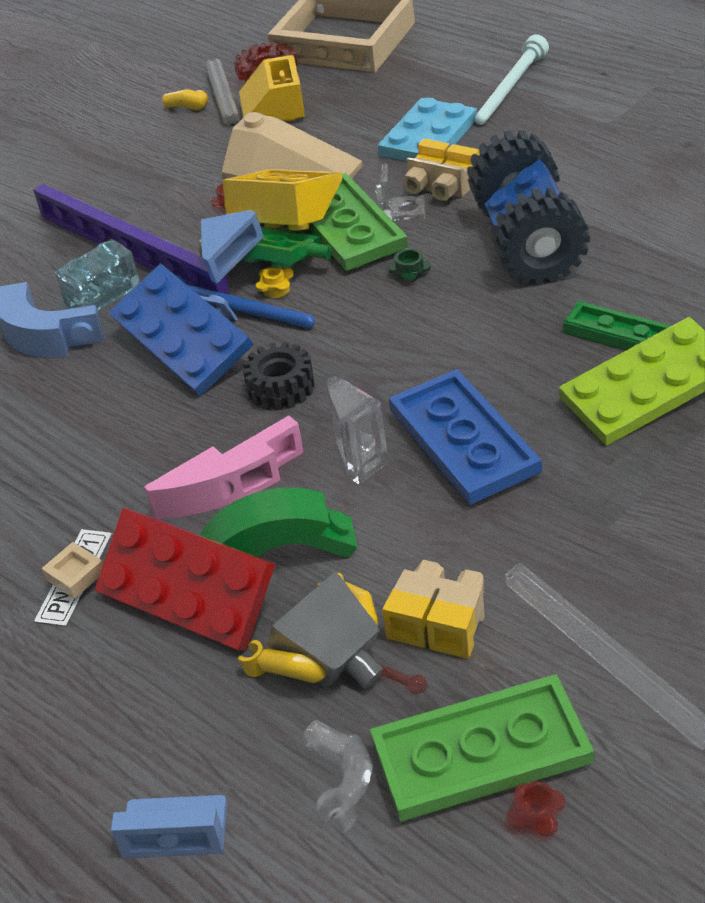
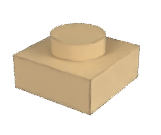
(73, 570)

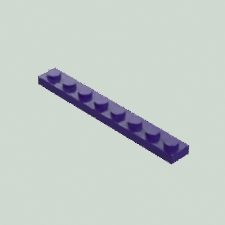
(145, 247)

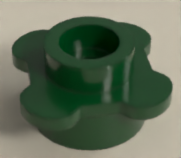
(409, 264)

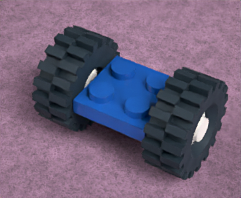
(533, 222)

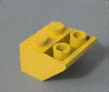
(274, 90)

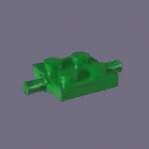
(286, 248)

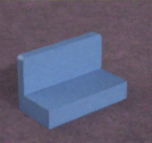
(171, 826)

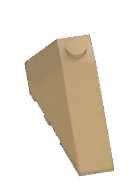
(270, 143)

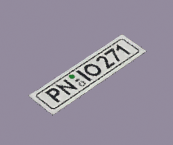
(59, 605)

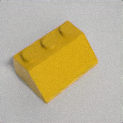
(282, 196)

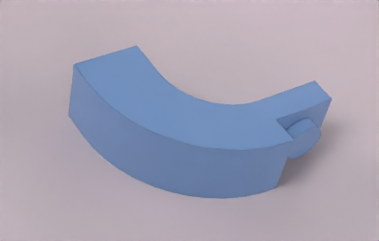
(45, 332)

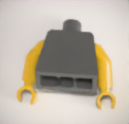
(322, 638)

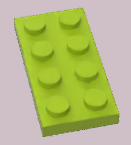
(640, 382)

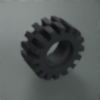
(286, 389)

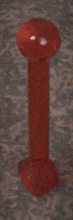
(416, 683)

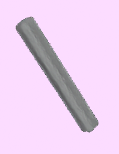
(222, 92)

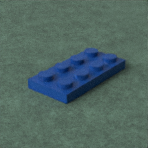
(181, 329)
(465, 436)

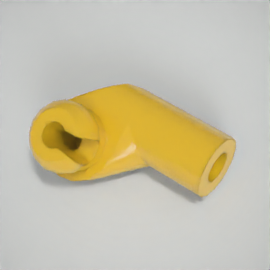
(187, 99)

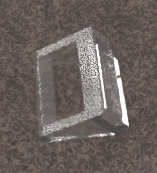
(357, 429)

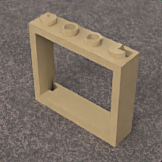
(340, 50)

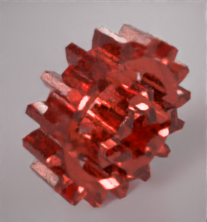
(251, 59)

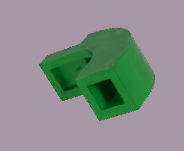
(280, 519)

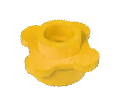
(274, 281)

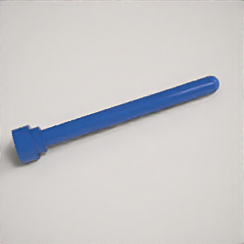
(259, 309)

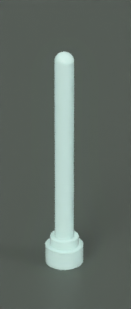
(533, 50)

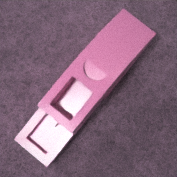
(220, 479)

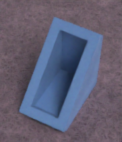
(228, 240)

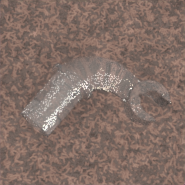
(351, 759)

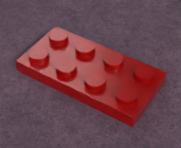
(185, 578)

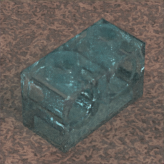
(98, 276)

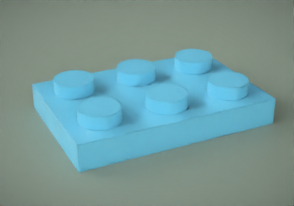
(430, 121)

